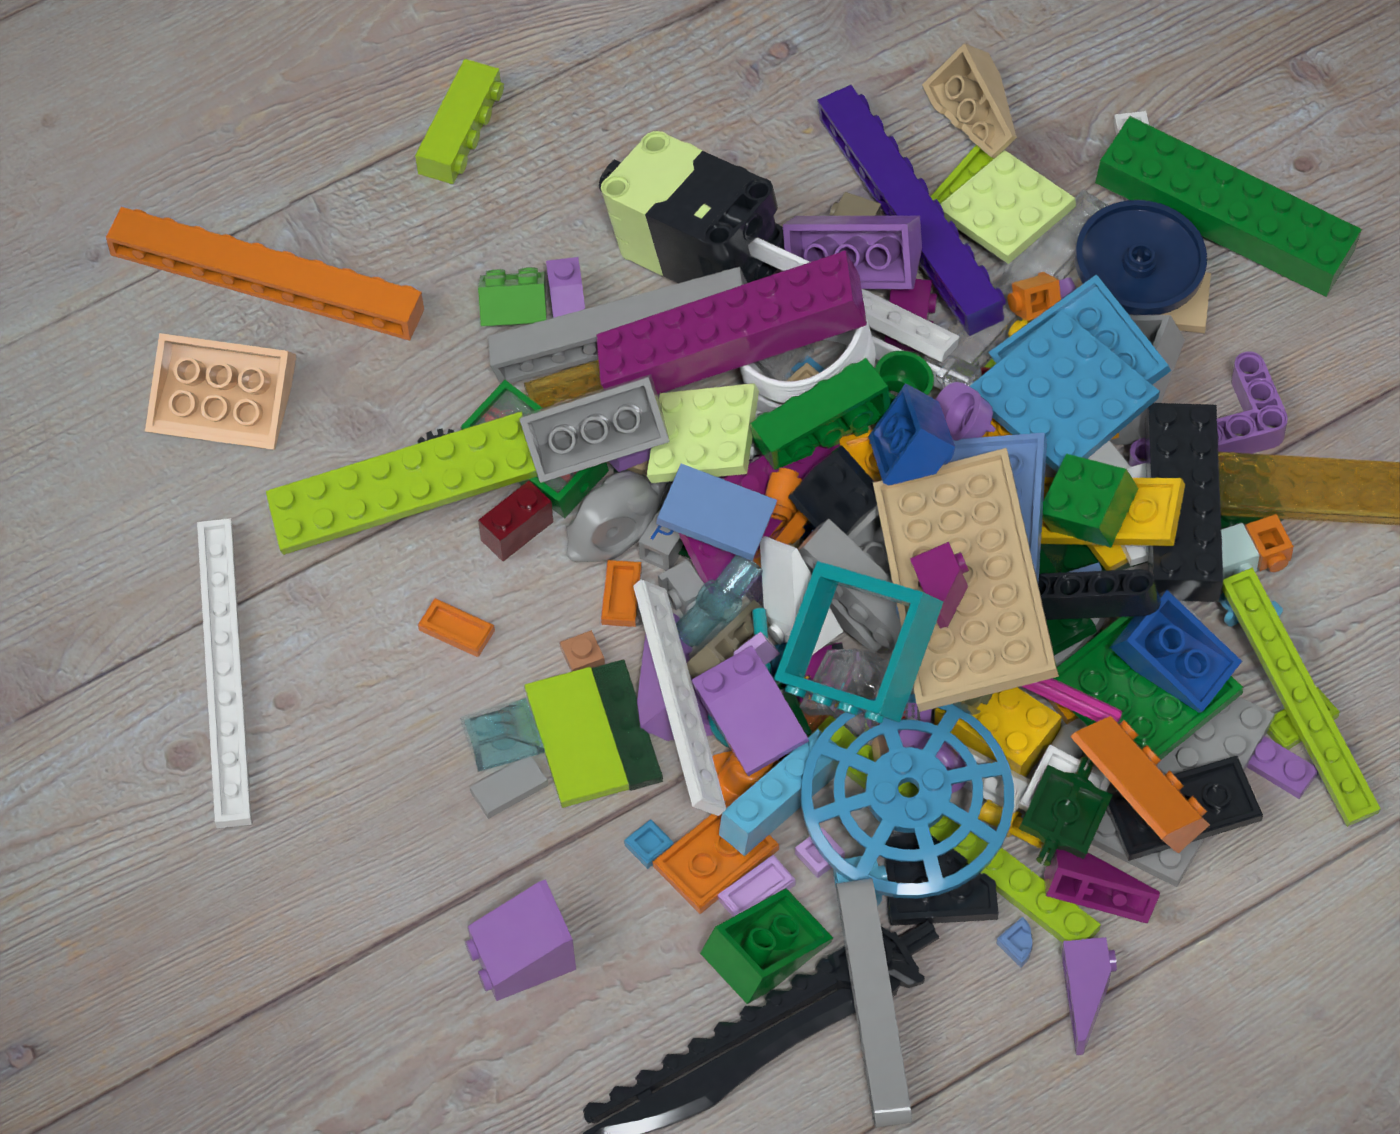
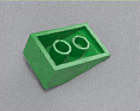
(764, 945)

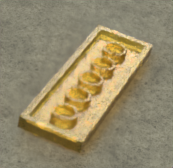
(1309, 488)

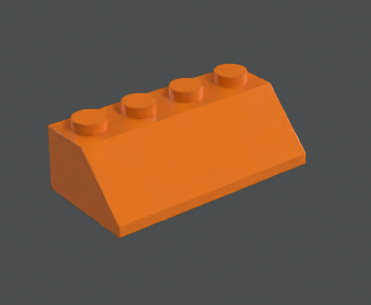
(1142, 782)

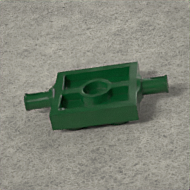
(1065, 811)

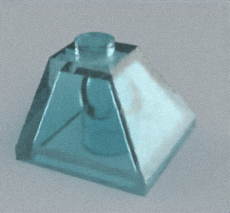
(502, 734)

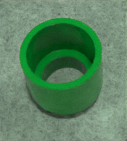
(905, 367)

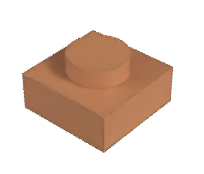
(582, 651)

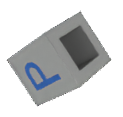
(660, 545)

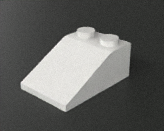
(784, 587)

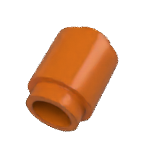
(779, 488)

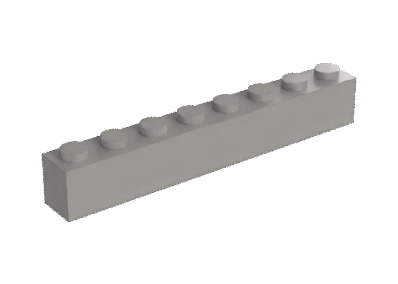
(572, 337)

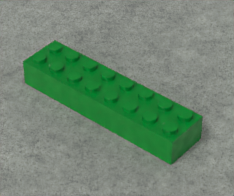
(1229, 205)

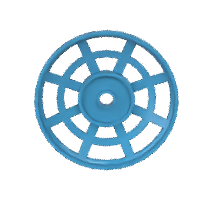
(905, 813)

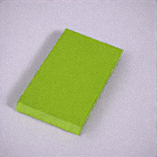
(576, 737)

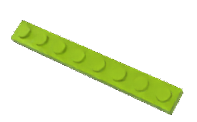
(1300, 697)

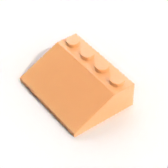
(219, 391)

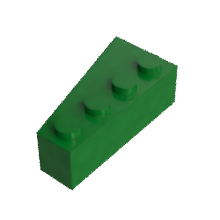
(822, 415)

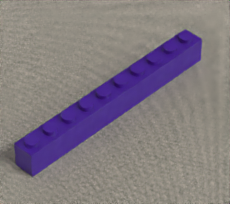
(894, 185)

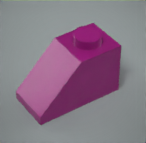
(943, 578)

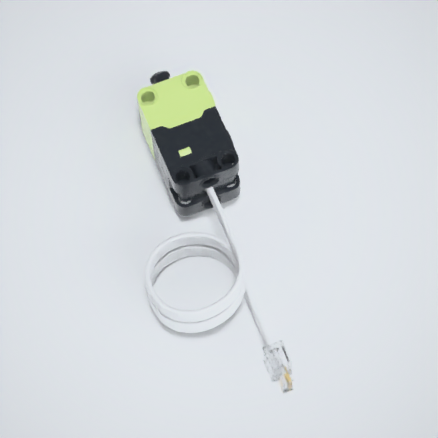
(702, 216)

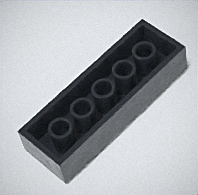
(1184, 445)

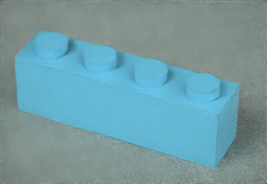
(773, 798)

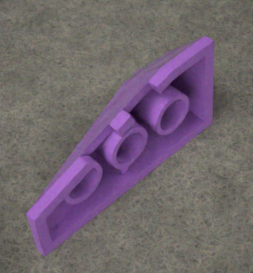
(650, 701)

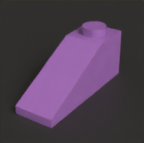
(565, 286)
(1087, 979)

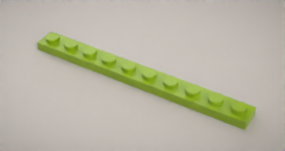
(1012, 878)

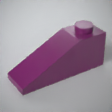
(1099, 886)

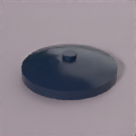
(1143, 255)

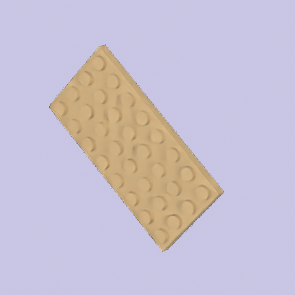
(1000, 625)

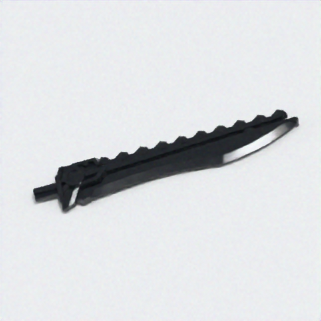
(719, 1077)

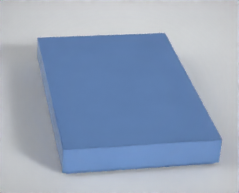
(716, 512)

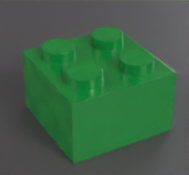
(1088, 500)

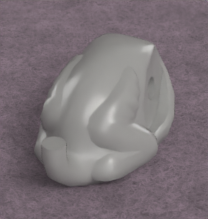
(613, 517)

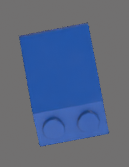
(1177, 653)

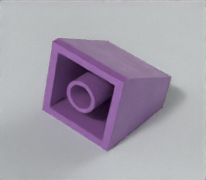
(521, 943)

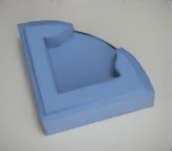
(1017, 942)

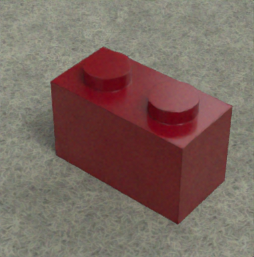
(515, 520)

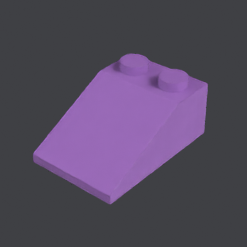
(749, 710)

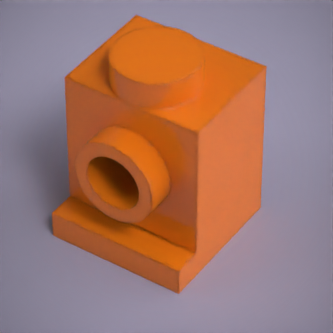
(1034, 295)
(1271, 543)

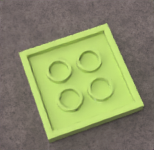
(1007, 206)
(705, 431)

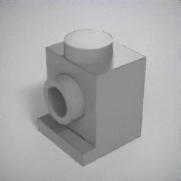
(681, 586)

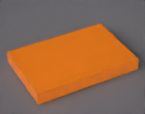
(707, 864)

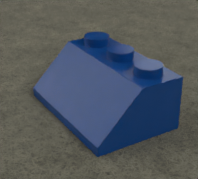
(911, 438)

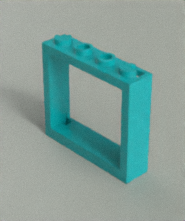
(905, 658)

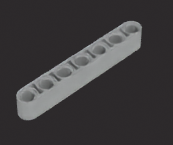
(873, 1003)

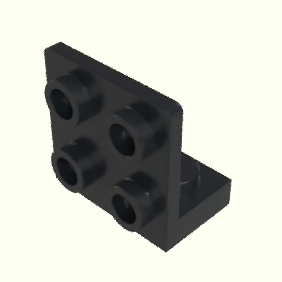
(835, 491)

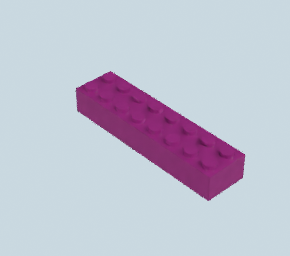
(736, 326)

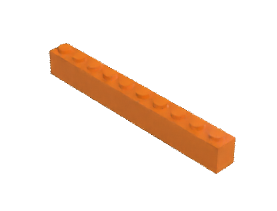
(266, 273)

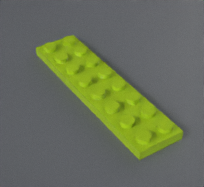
(400, 483)

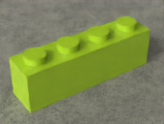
(459, 121)

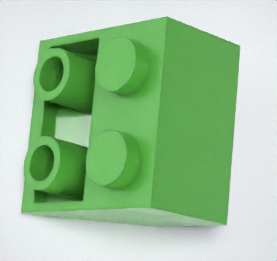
(512, 297)

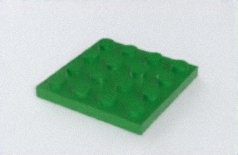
(1151, 711)

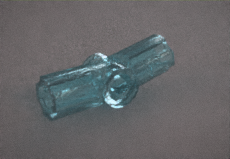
(718, 601)

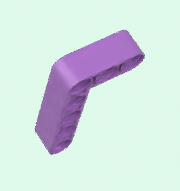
(1253, 419)

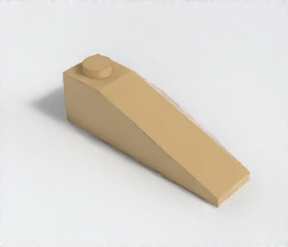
(973, 98)

